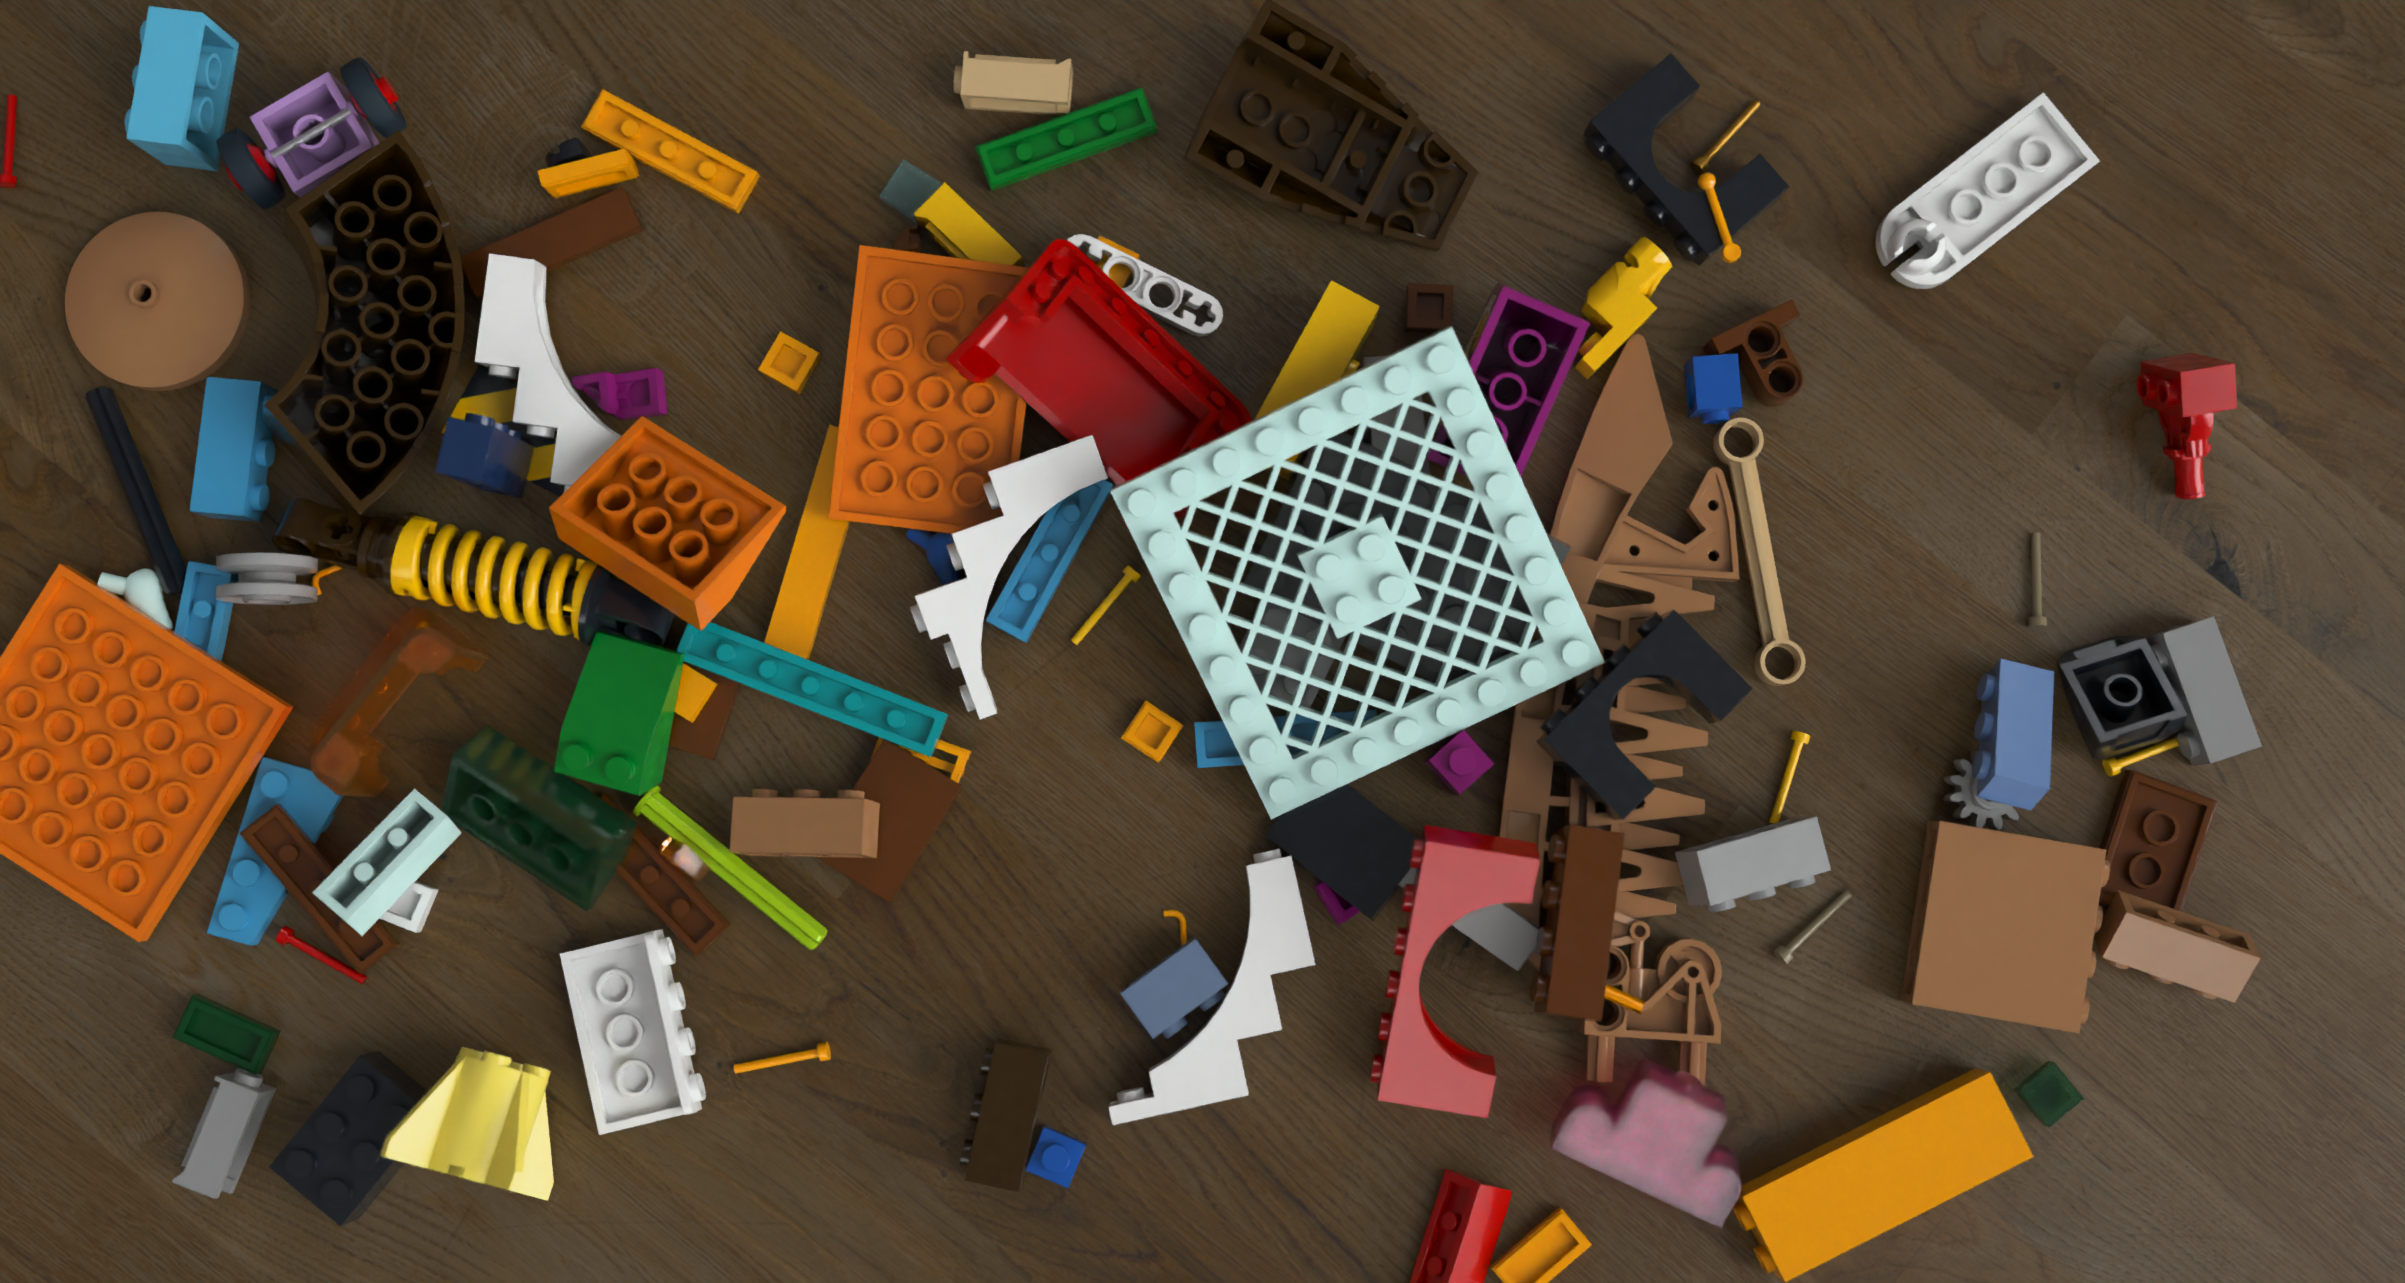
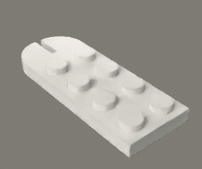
(1983, 195)

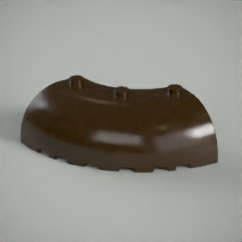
(383, 328)

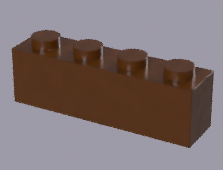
(1578, 923)

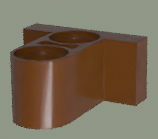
(1758, 366)

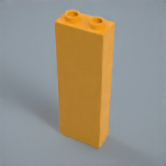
(1881, 1174)

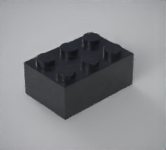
(339, 1147)

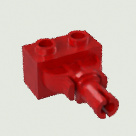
(2187, 394)

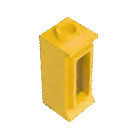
(963, 230)

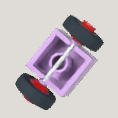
(312, 133)

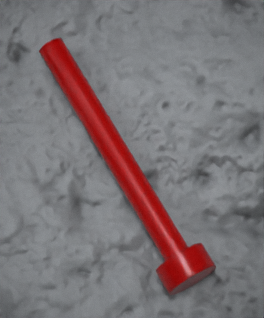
(8, 180)
(286, 936)

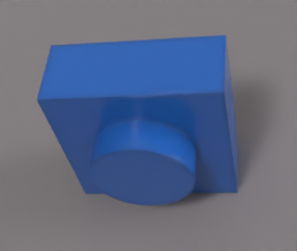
(1056, 1156)

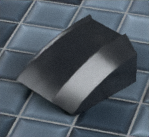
(2119, 695)

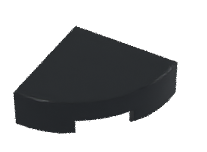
(569, 151)

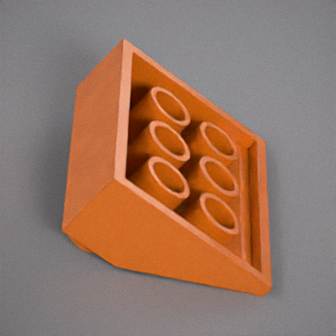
(667, 521)

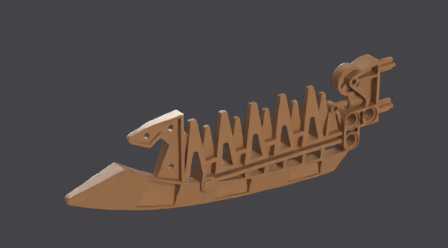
(1611, 466)

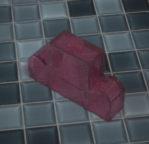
(1655, 1139)

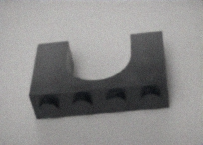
(1624, 139)
(1582, 735)

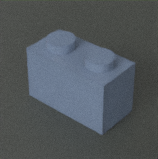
(1174, 989)

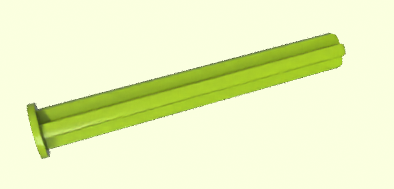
(731, 869)

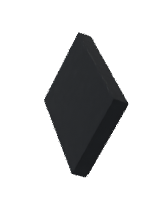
(1347, 847)

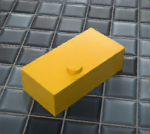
(1323, 350)

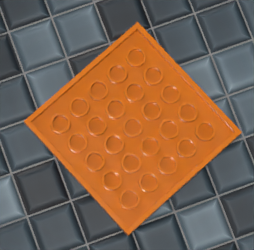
(119, 750)

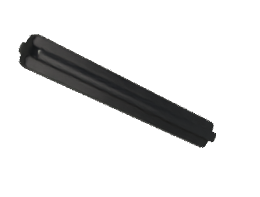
(137, 488)

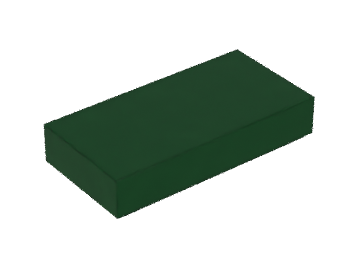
(226, 1034)

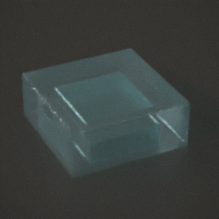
(909, 189)

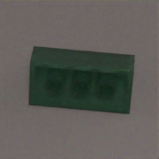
(536, 817)

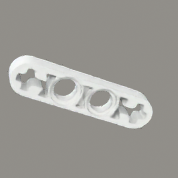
(1145, 277)

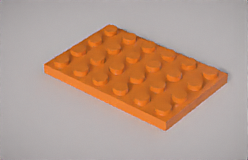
(910, 426)

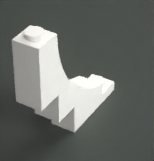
(1210, 1063)

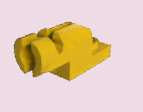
(1621, 302)

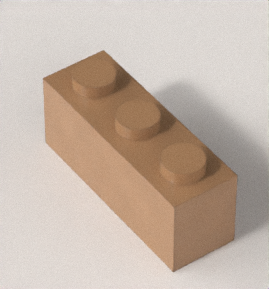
(805, 825)
(2176, 947)

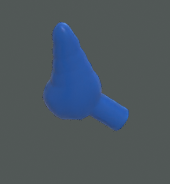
(936, 552)

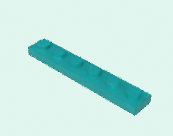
(813, 687)

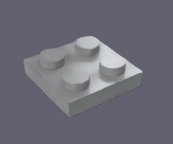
(1293, 657)

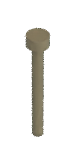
(2037, 619)
(1784, 953)

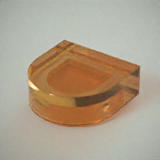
(684, 859)

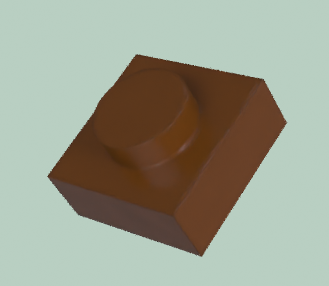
(1428, 307)

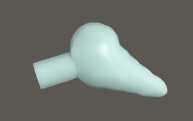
(142, 591)

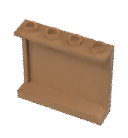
(2005, 926)

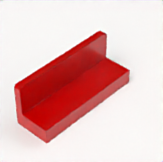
(1461, 1231)

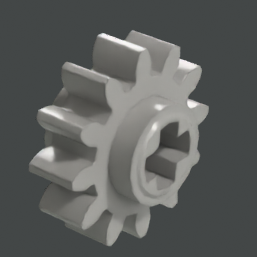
(1966, 796)

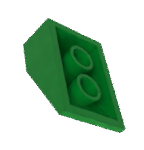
(621, 715)

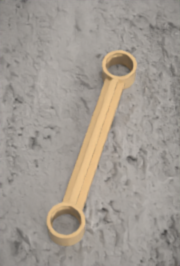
(1758, 552)

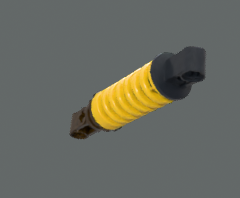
(475, 575)

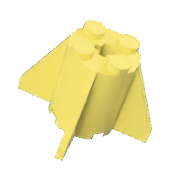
(482, 1125)

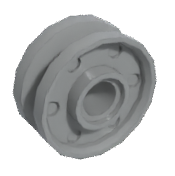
(266, 578)

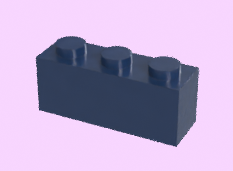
(485, 455)

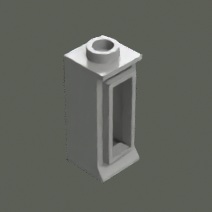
(225, 1133)

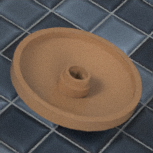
(157, 301)

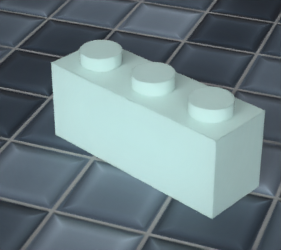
(387, 862)

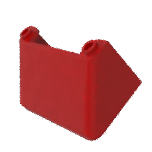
(1097, 366)

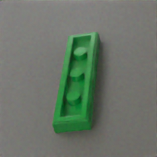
(1066, 139)

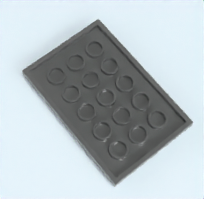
(1431, 565)

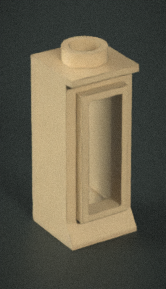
(1014, 84)

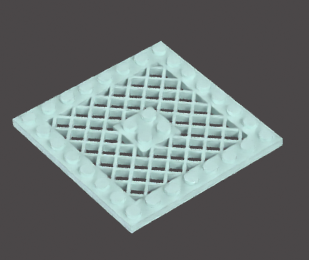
(1359, 574)

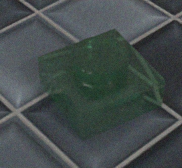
(2048, 1094)

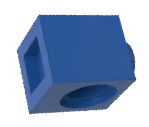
(1713, 387)

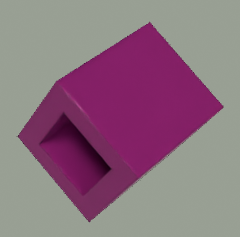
(1459, 763)

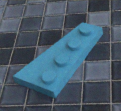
(250, 889)

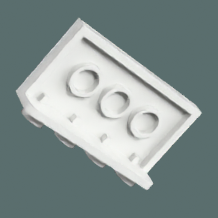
(632, 1031)

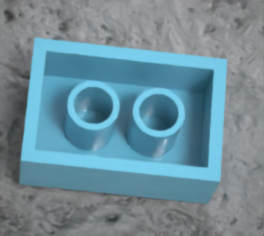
(181, 88)

